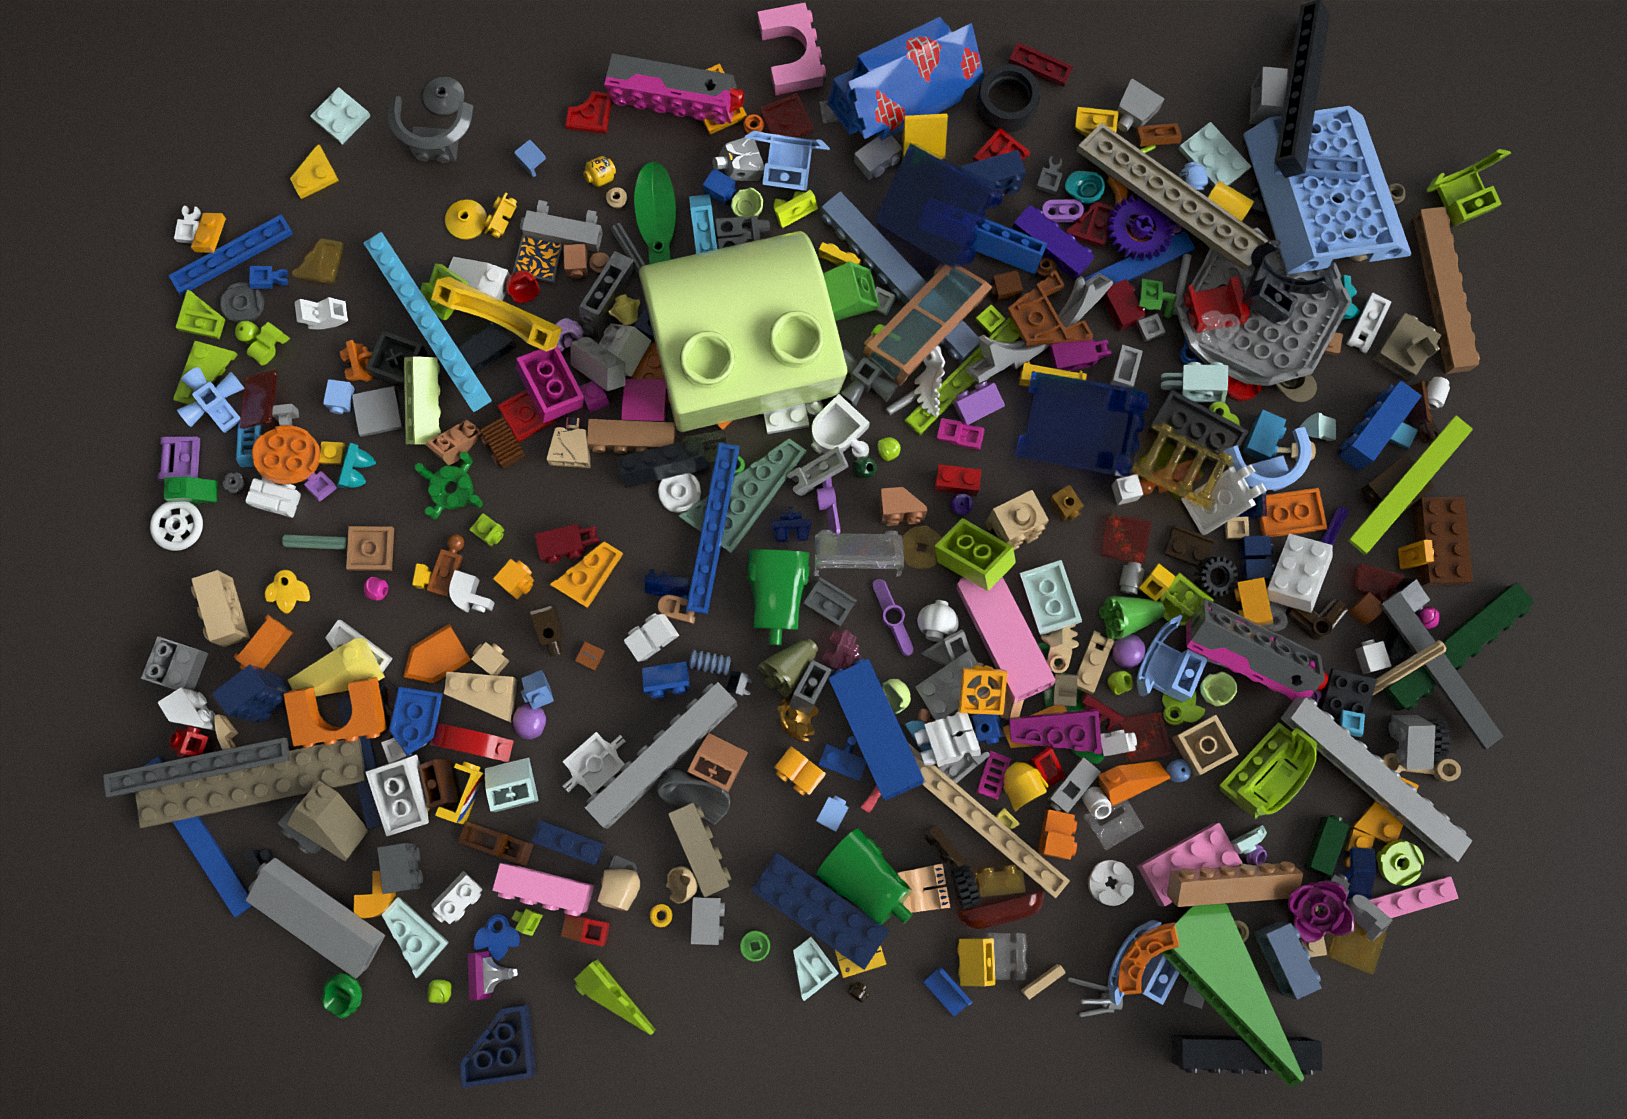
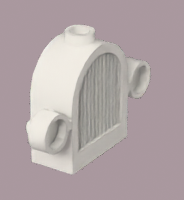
(837, 426)

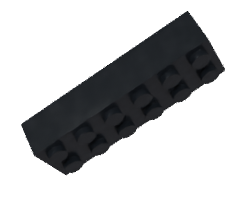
(1235, 1055)

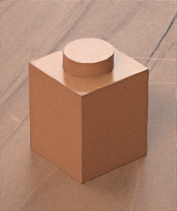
(576, 260)

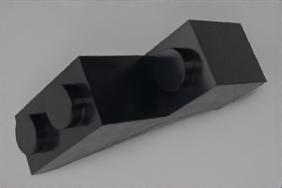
(1416, 598)

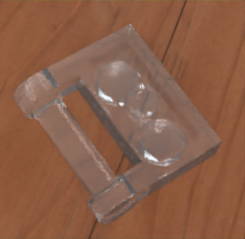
(1117, 828)

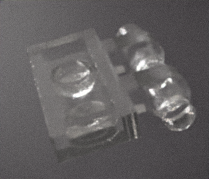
(1002, 955)

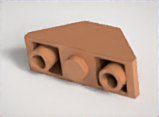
(454, 441)

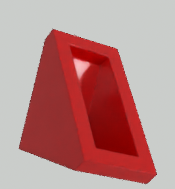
(1048, 766)

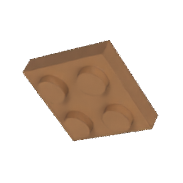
(370, 548)

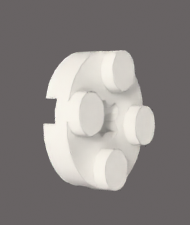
(1123, 887)

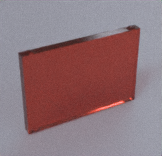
(258, 399)

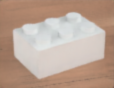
(1300, 573)

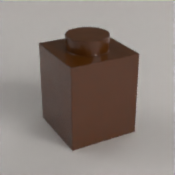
(1006, 286)

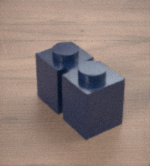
(1257, 555)

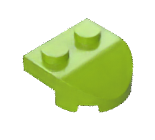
(1182, 599)

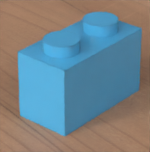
(1264, 436)

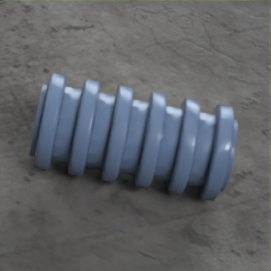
(709, 662)

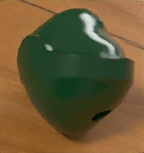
(864, 467)

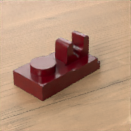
(1104, 711)

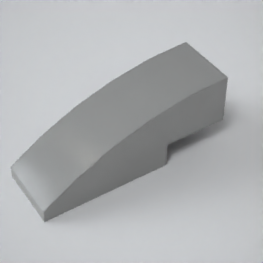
(1126, 367)

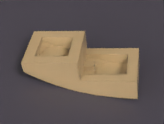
(225, 732)

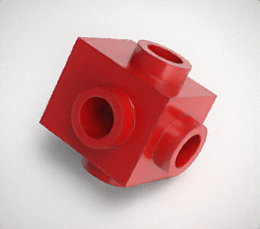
(187, 742)

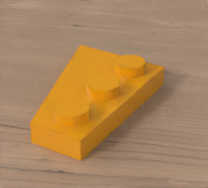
(589, 575)

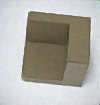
(1420, 348)
(1065, 689)

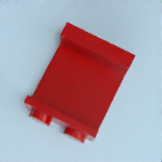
(1222, 299)

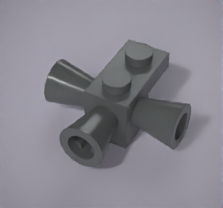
(863, 378)

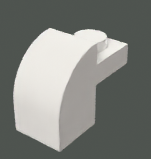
(321, 315)
(463, 591)

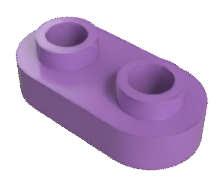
(1061, 209)

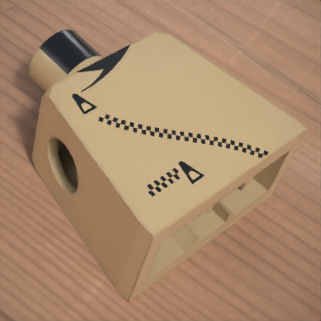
(569, 446)

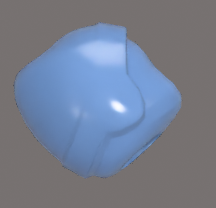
(1178, 770)

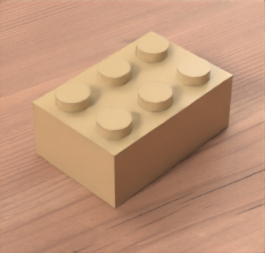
(219, 609)

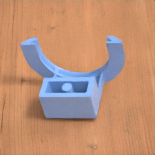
(787, 159)
(1274, 472)
(1169, 669)
(1156, 978)

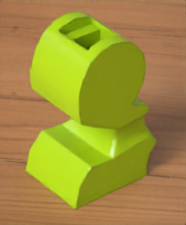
(264, 347)

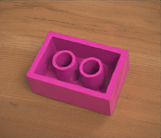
(549, 383)

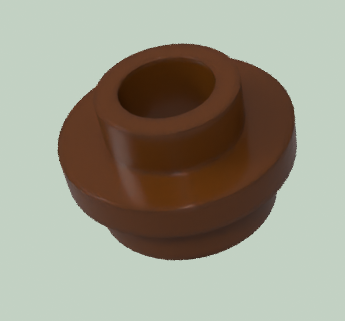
(1045, 272)

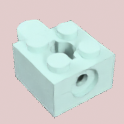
(1199, 382)

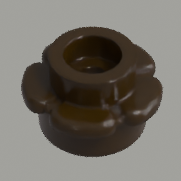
(858, 991)

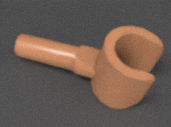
(924, 715)

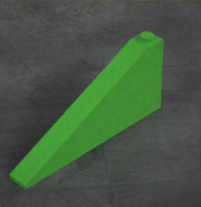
(1222, 972)

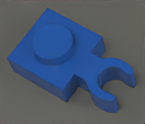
(263, 277)

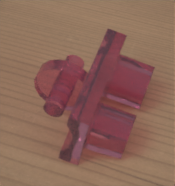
(845, 652)

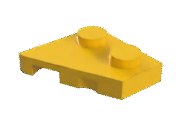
(1089, 119)
(313, 174)

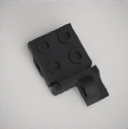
(1348, 693)

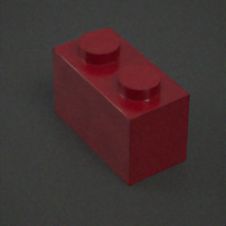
(1123, 305)

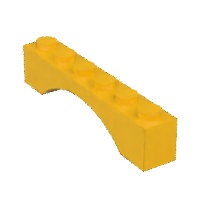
(473, 301)

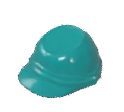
(1085, 186)

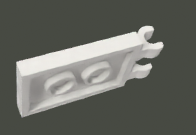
(1231, 499)

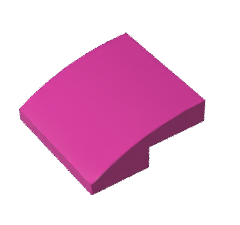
(644, 400)

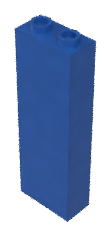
(876, 729)

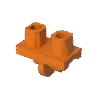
(359, 358)

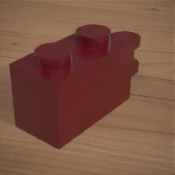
(564, 543)

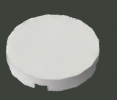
(679, 492)

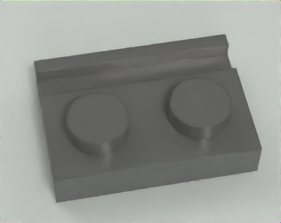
(830, 602)

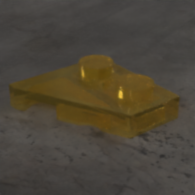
(321, 262)

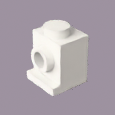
(1118, 742)

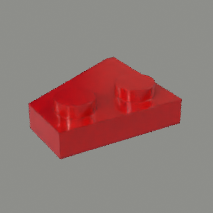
(1000, 144)

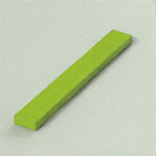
(958, 381)
(1410, 485)

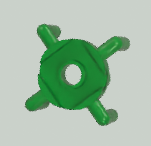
(441, 479)

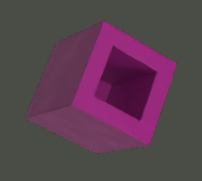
(594, 396)

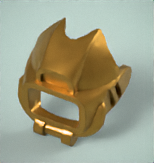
(798, 723)

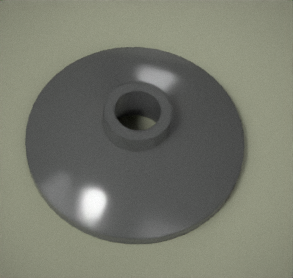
(447, 102)

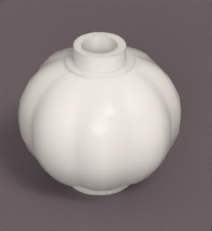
(937, 621)

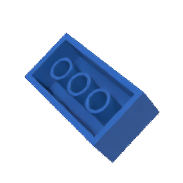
(1378, 425)

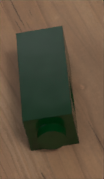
(1326, 845)

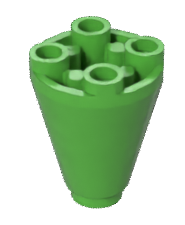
(1129, 615)

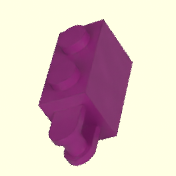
(1077, 355)

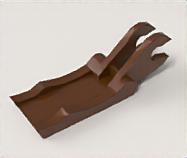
(1421, 416)

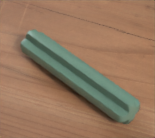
(319, 542)

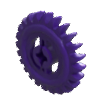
(1148, 217)

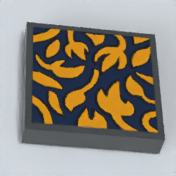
(539, 257)

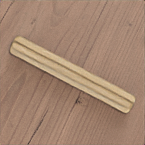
(1409, 665)

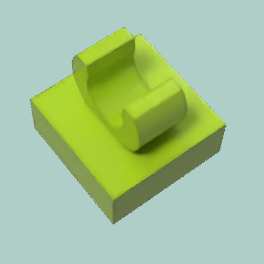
(527, 921)

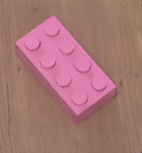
(1204, 848)
(543, 887)

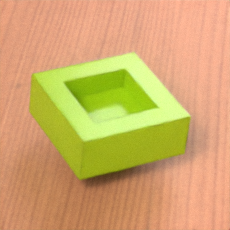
(990, 319)

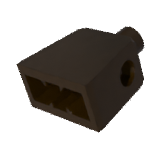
(544, 619)

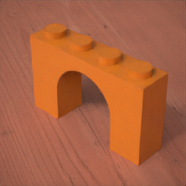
(310, 728)

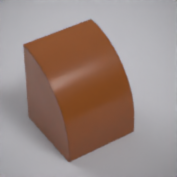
(1365, 609)

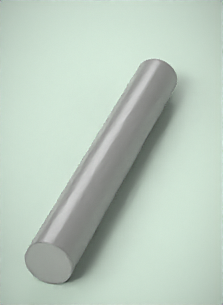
(1182, 279)
(903, 401)

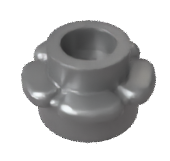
(239, 482)

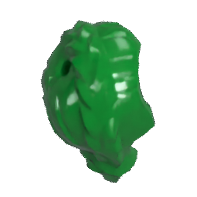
(341, 995)

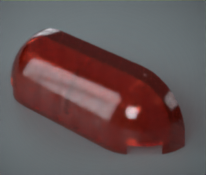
(1003, 911)

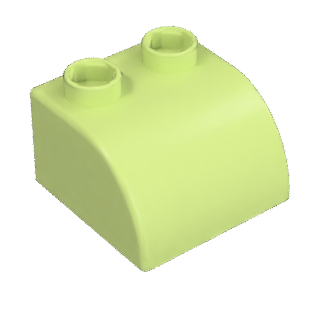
(743, 330)

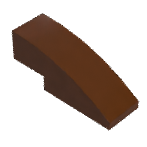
(496, 843)

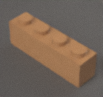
(629, 435)

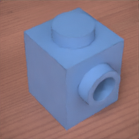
(536, 690)

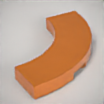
(1139, 954)

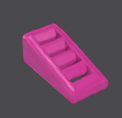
(987, 792)

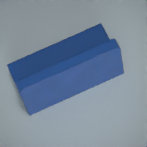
(947, 991)

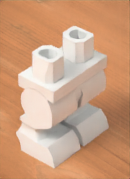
(944, 741)

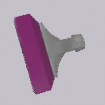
(485, 975)

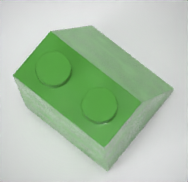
(851, 290)

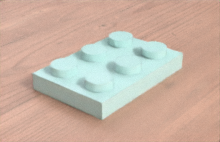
(1216, 154)
(1050, 597)

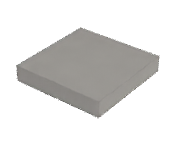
(377, 411)

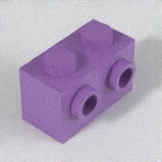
(978, 403)

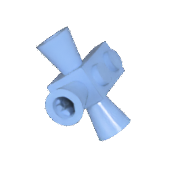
(211, 399)

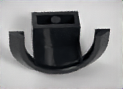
(1270, 291)

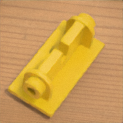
(503, 207)

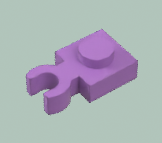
(319, 485)

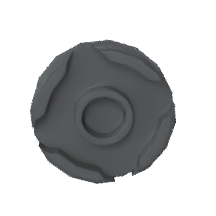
(242, 303)

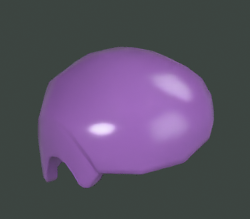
(1128, 651)
(528, 722)

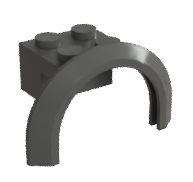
(430, 142)

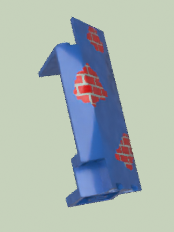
(906, 77)

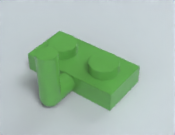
(1152, 295)

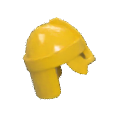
(1023, 784)

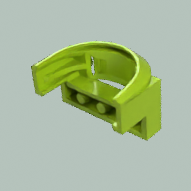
(1281, 782)

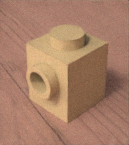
(490, 658)

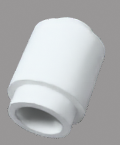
(1437, 392)
(1096, 802)

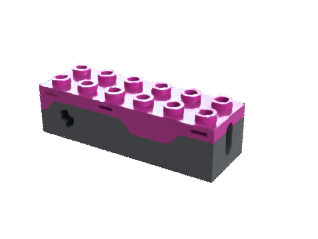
(672, 89)
(1254, 651)

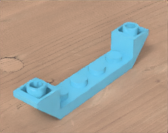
(703, 223)

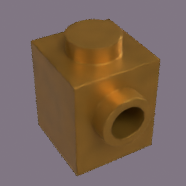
(1066, 503)

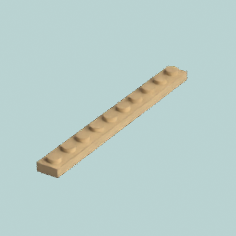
(991, 828)

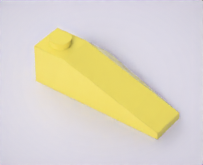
(339, 668)

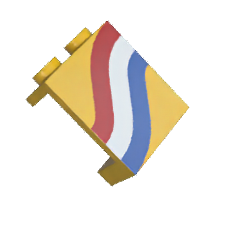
(468, 797)

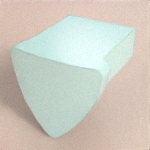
(1320, 427)

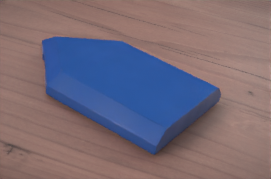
(415, 718)

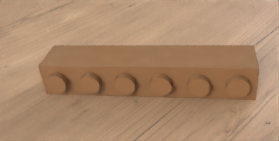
(1233, 884)

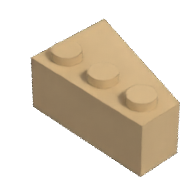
(485, 692)

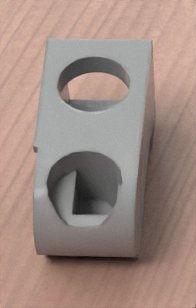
(1369, 916)

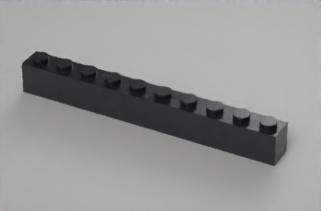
(1302, 89)

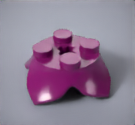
(1335, 917)

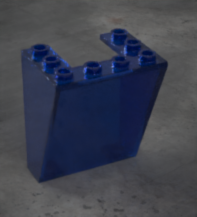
(938, 205)
(1083, 424)

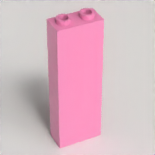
(1007, 638)

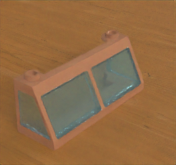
(925, 321)

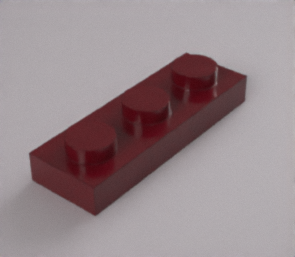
(1040, 64)

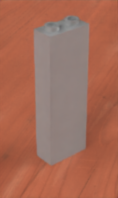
(314, 917)

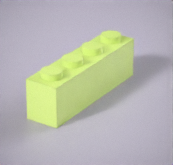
(421, 399)

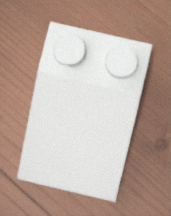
(482, 276)
(399, 795)

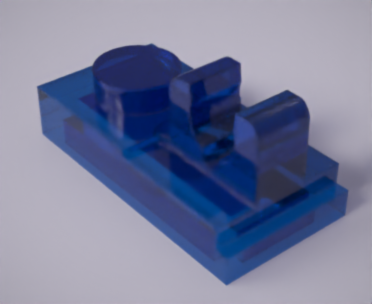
(666, 585)

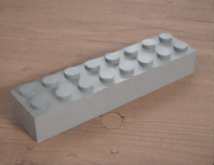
(661, 756)

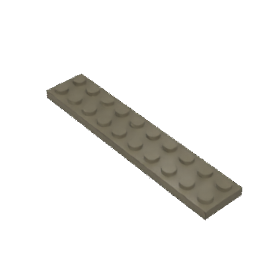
(1171, 195)
(331, 764)

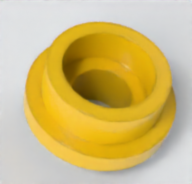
(653, 915)

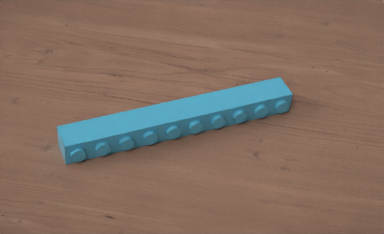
(427, 322)

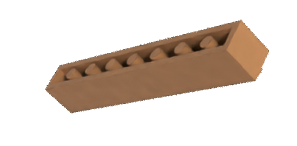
(1446, 290)

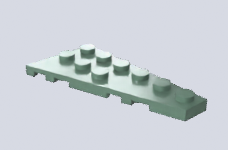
(750, 493)

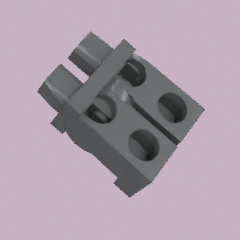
(739, 230)

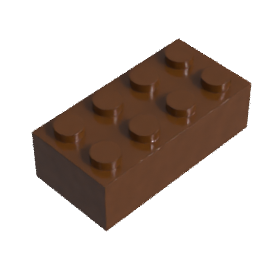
(1446, 525)

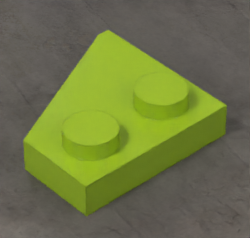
(199, 318)

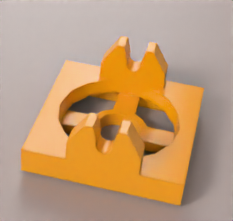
(997, 706)

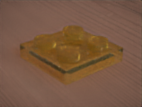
(1357, 950)

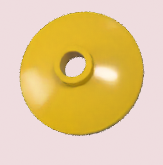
(468, 227)

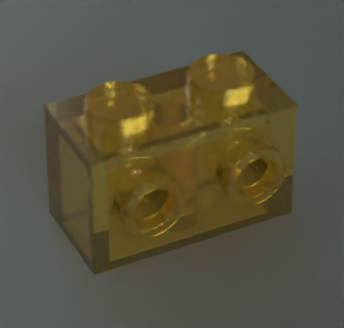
(1000, 882)

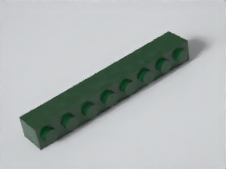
(1463, 643)

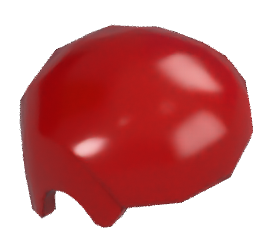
(522, 286)

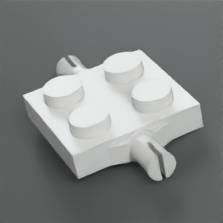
(594, 763)

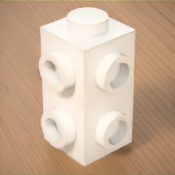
(456, 898)

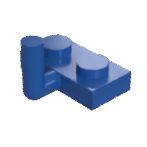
(843, 761)

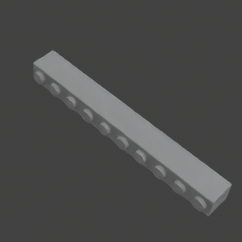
(1378, 780)

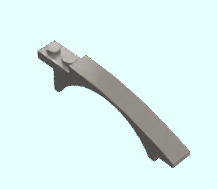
(1002, 354)

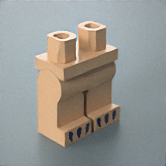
(923, 899)

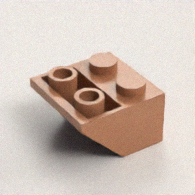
(900, 506)
(717, 762)

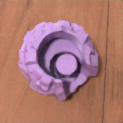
(571, 332)

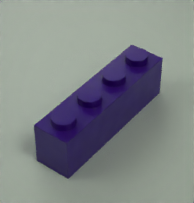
(1061, 246)

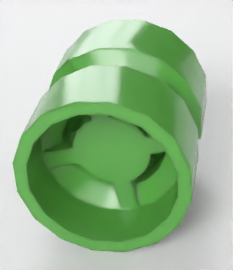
(755, 945)

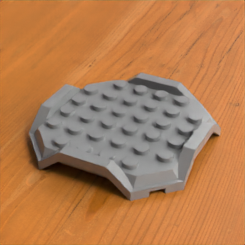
(1264, 350)

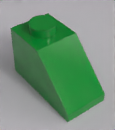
(190, 490)

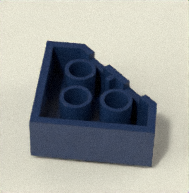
(502, 1051)

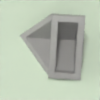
(948, 648)

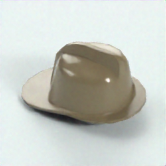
(1298, 389)

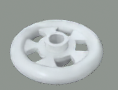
(164, 511)

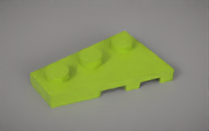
(212, 363)

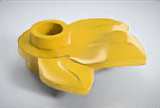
(286, 594)

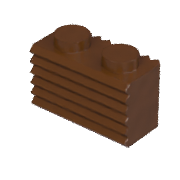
(502, 442)
(438, 784)

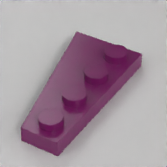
(1060, 730)

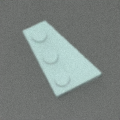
(414, 935)

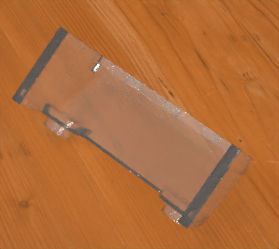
(858, 551)

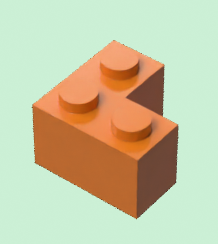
(1056, 835)

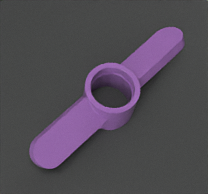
(827, 501)
(887, 603)

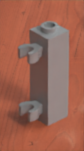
(561, 229)

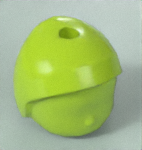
(247, 331)
(888, 448)
(1120, 682)
(439, 991)

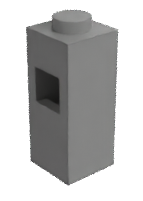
(1073, 786)

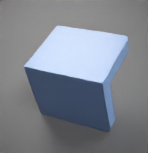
(529, 157)

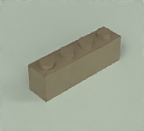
(699, 849)

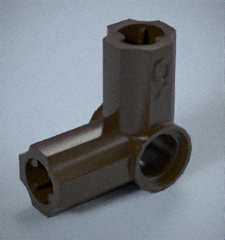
(1326, 618)

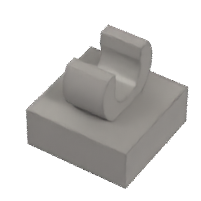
(285, 413)

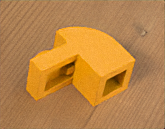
(373, 904)

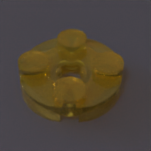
(921, 535)

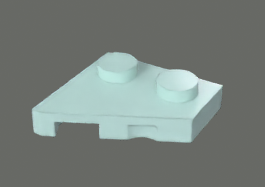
(1247, 842)
(812, 967)

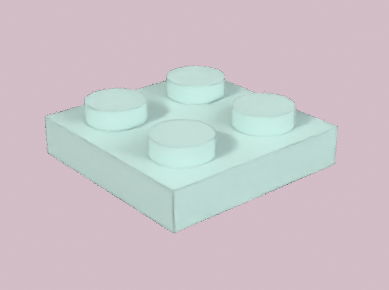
(340, 115)

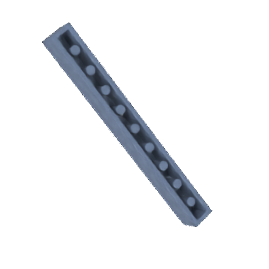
(889, 265)

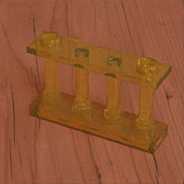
(1183, 488)

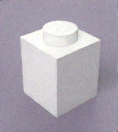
(1127, 489)
(1372, 656)

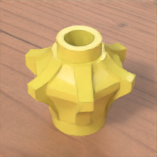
(625, 310)

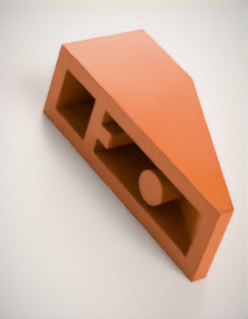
(1131, 779)

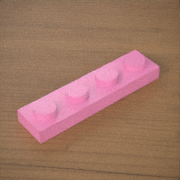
(1416, 897)

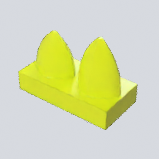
(800, 206)

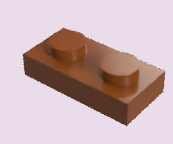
(1158, 134)

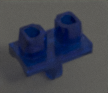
(800, 526)

